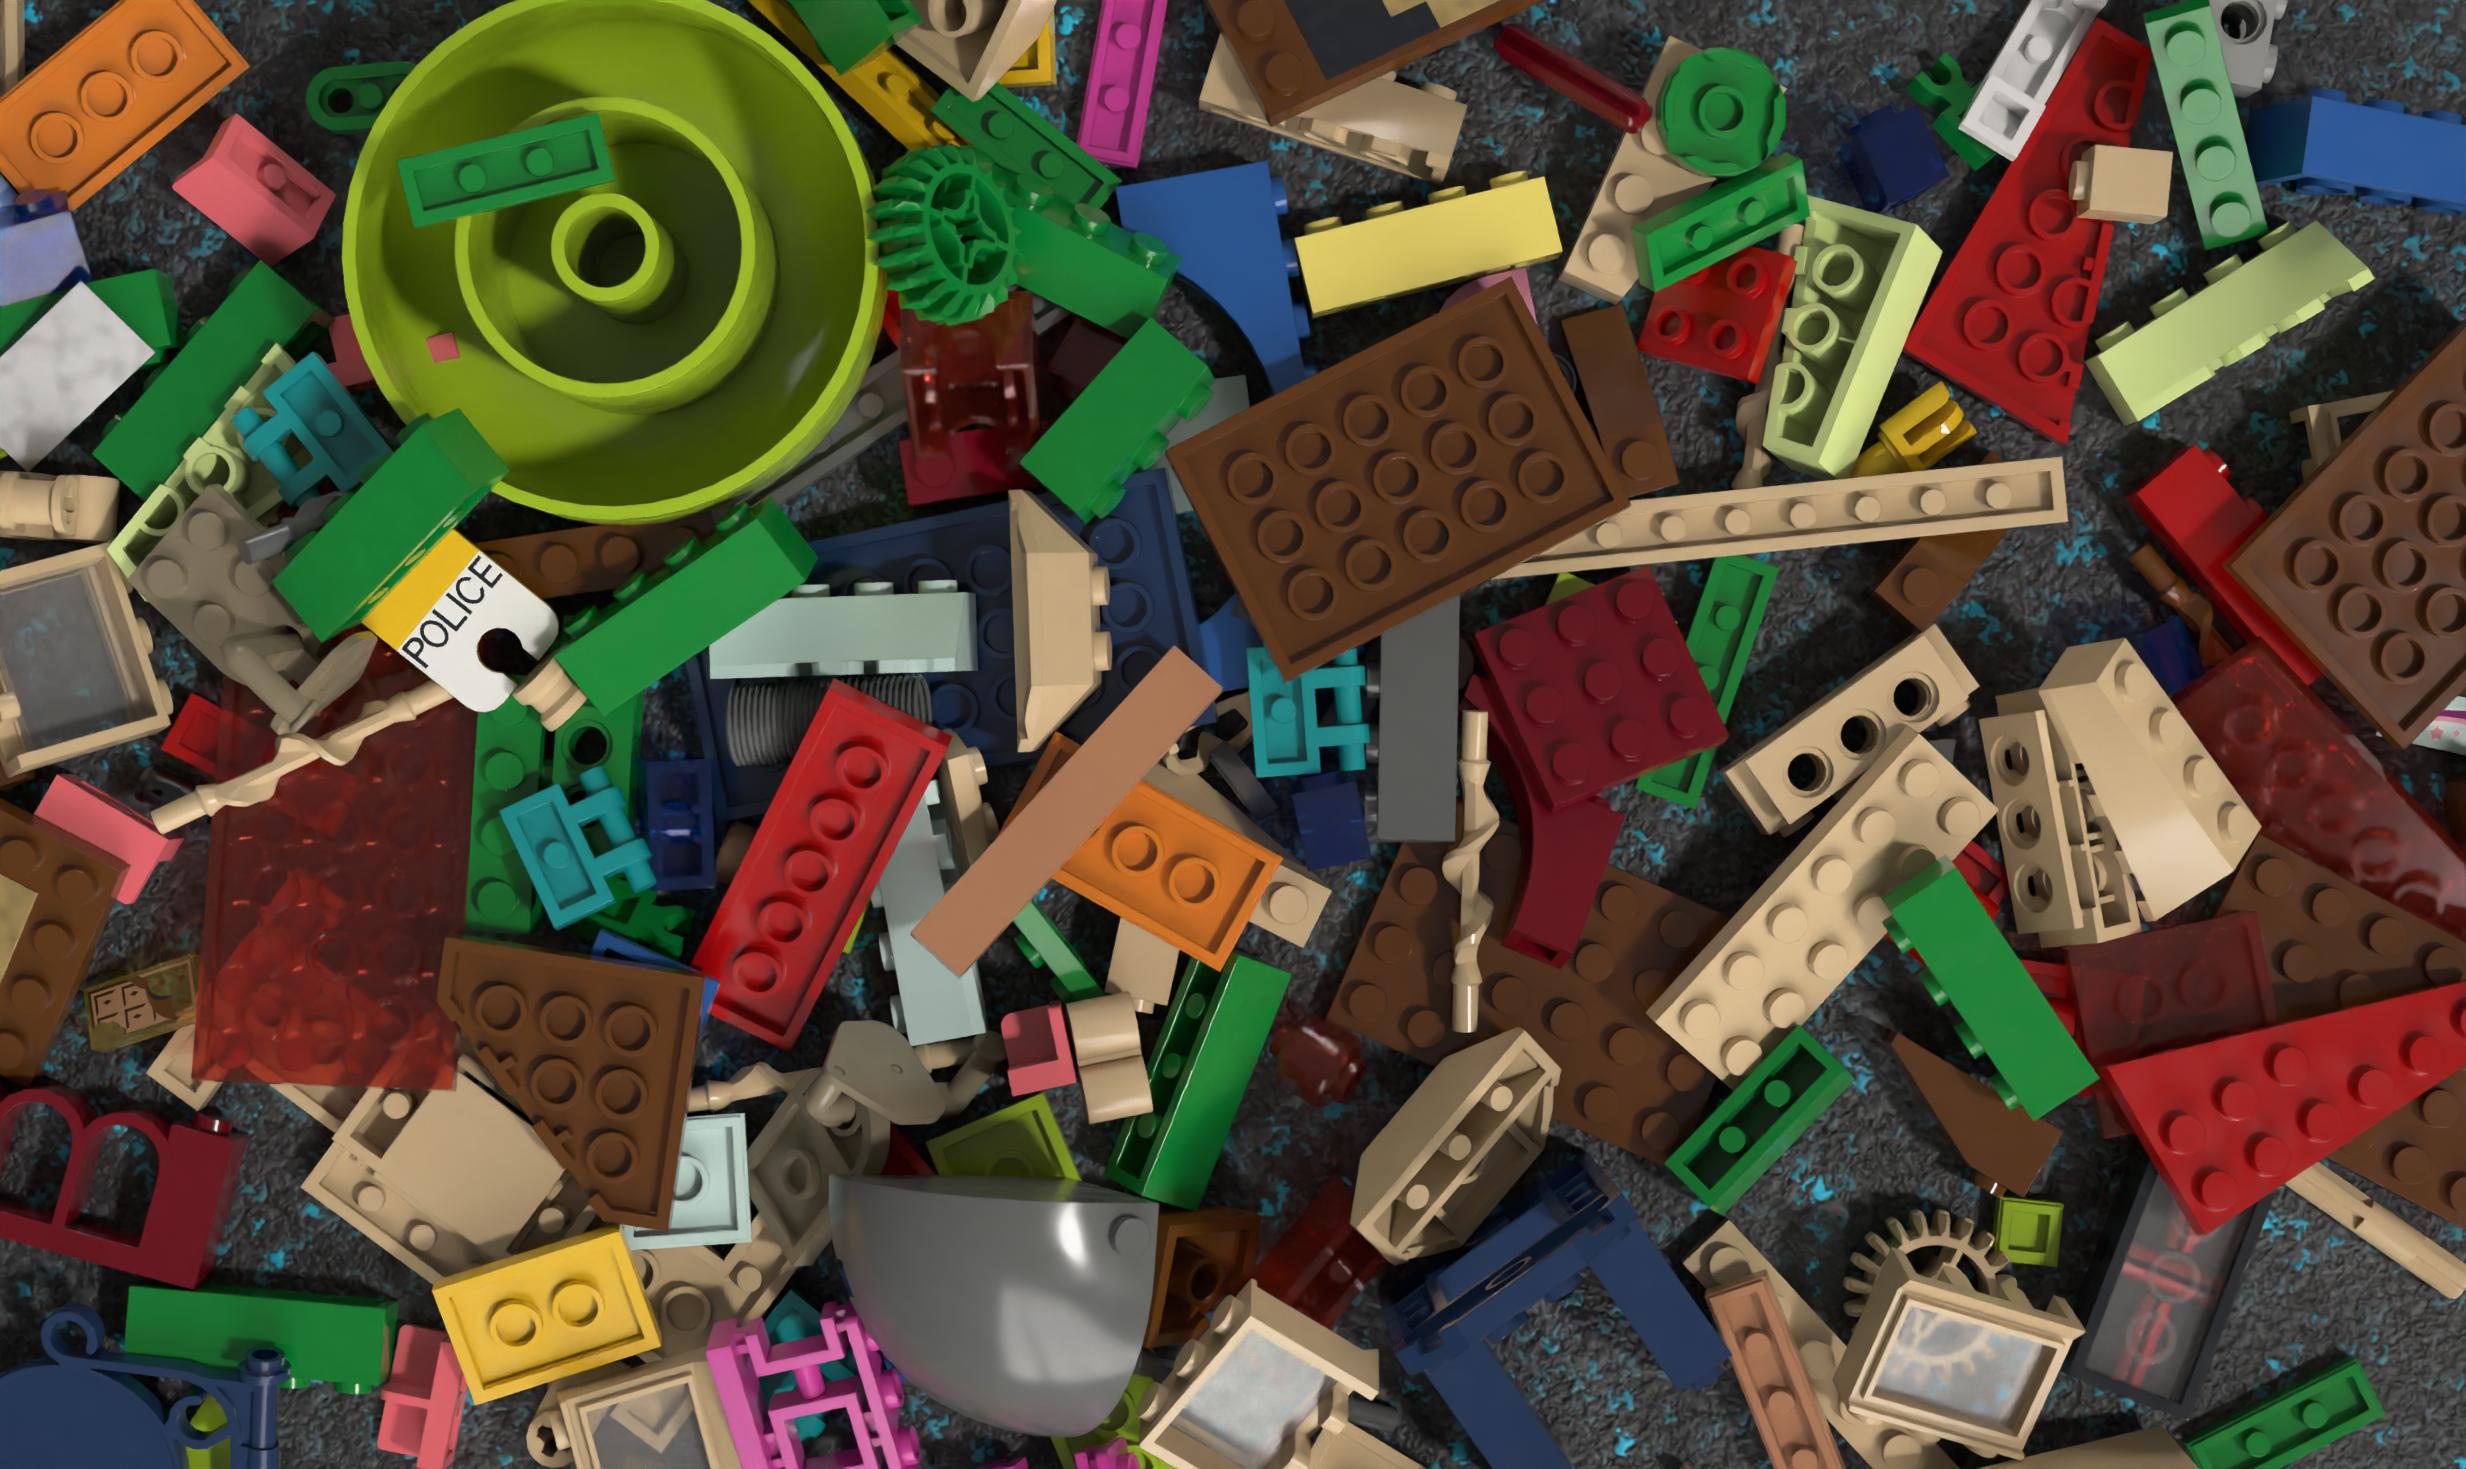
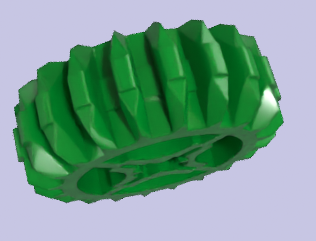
(944, 234)

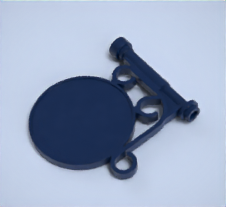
(92, 1415)

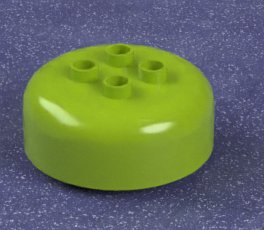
(642, 333)

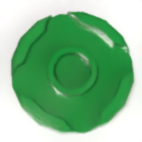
(1720, 112)

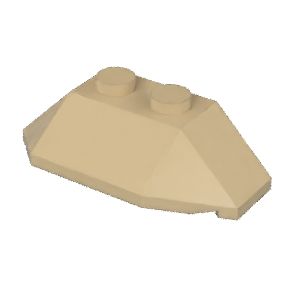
(1054, 620)
(1455, 1148)

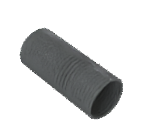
(772, 718)

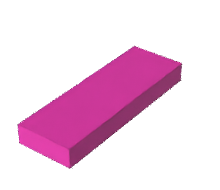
(1121, 81)

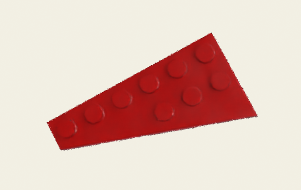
(2029, 272)
(2272, 1101)

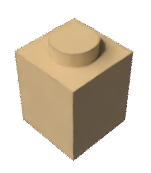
(2121, 184)
(1142, 967)

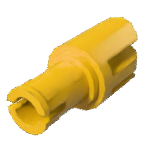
(1916, 436)

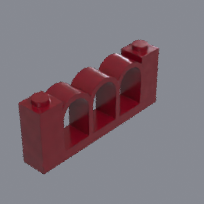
(188, 1202)

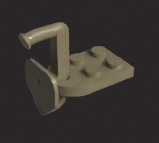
(240, 615)
(841, 1125)

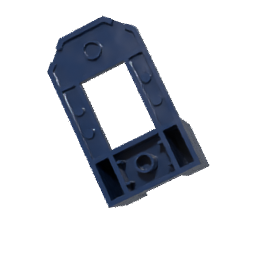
(1528, 1251)

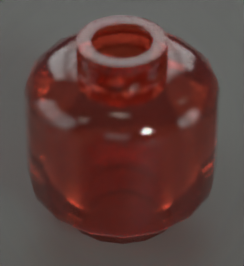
(1317, 1060)

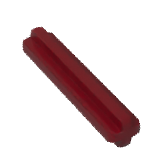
(1573, 78)

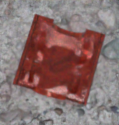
(973, 376)

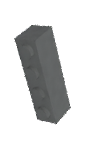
(1416, 729)

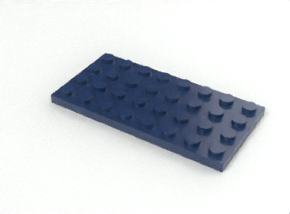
(1146, 616)

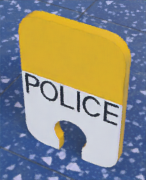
(447, 608)

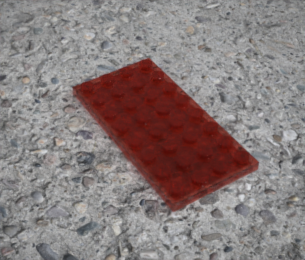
(338, 896)

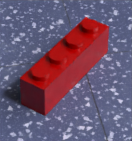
(2201, 526)

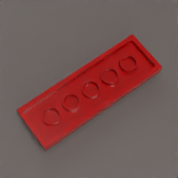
(816, 861)

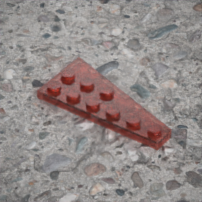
(2322, 787)

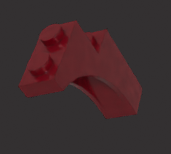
(1560, 850)

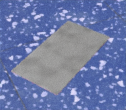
(63, 373)

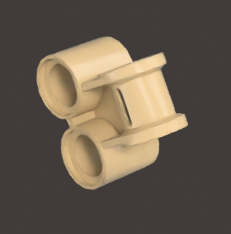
(59, 507)
(1109, 1057)

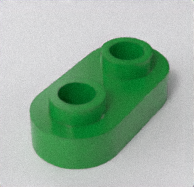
(370, 87)

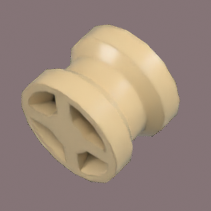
(550, 692)

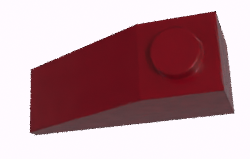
(973, 471)

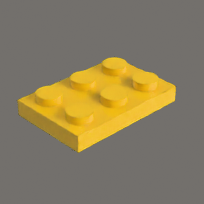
(547, 1313)

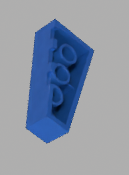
(2366, 148)

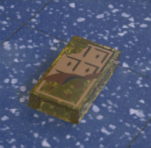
(143, 1003)

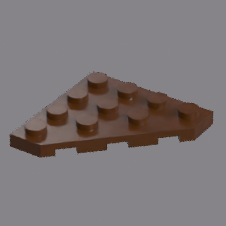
(591, 1056)

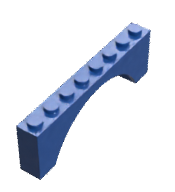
(1235, 257)

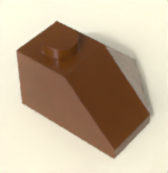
(1195, 1263)

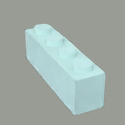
(853, 633)
(919, 873)

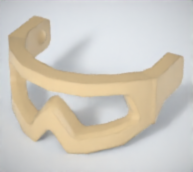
(1208, 741)

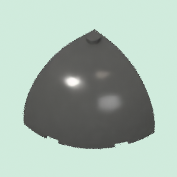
(1001, 1290)

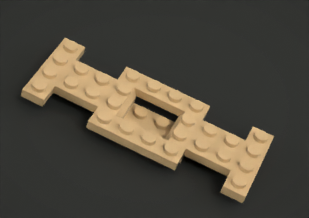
(471, 1183)

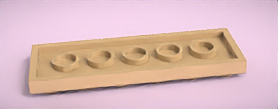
(1820, 909)

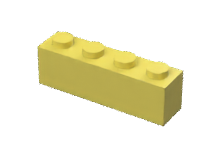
(1428, 245)

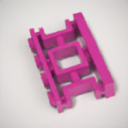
(769, 1436)

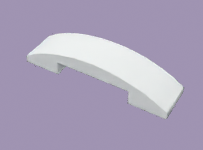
(2027, 72)

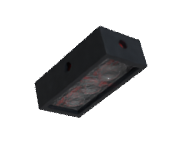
(2158, 1294)

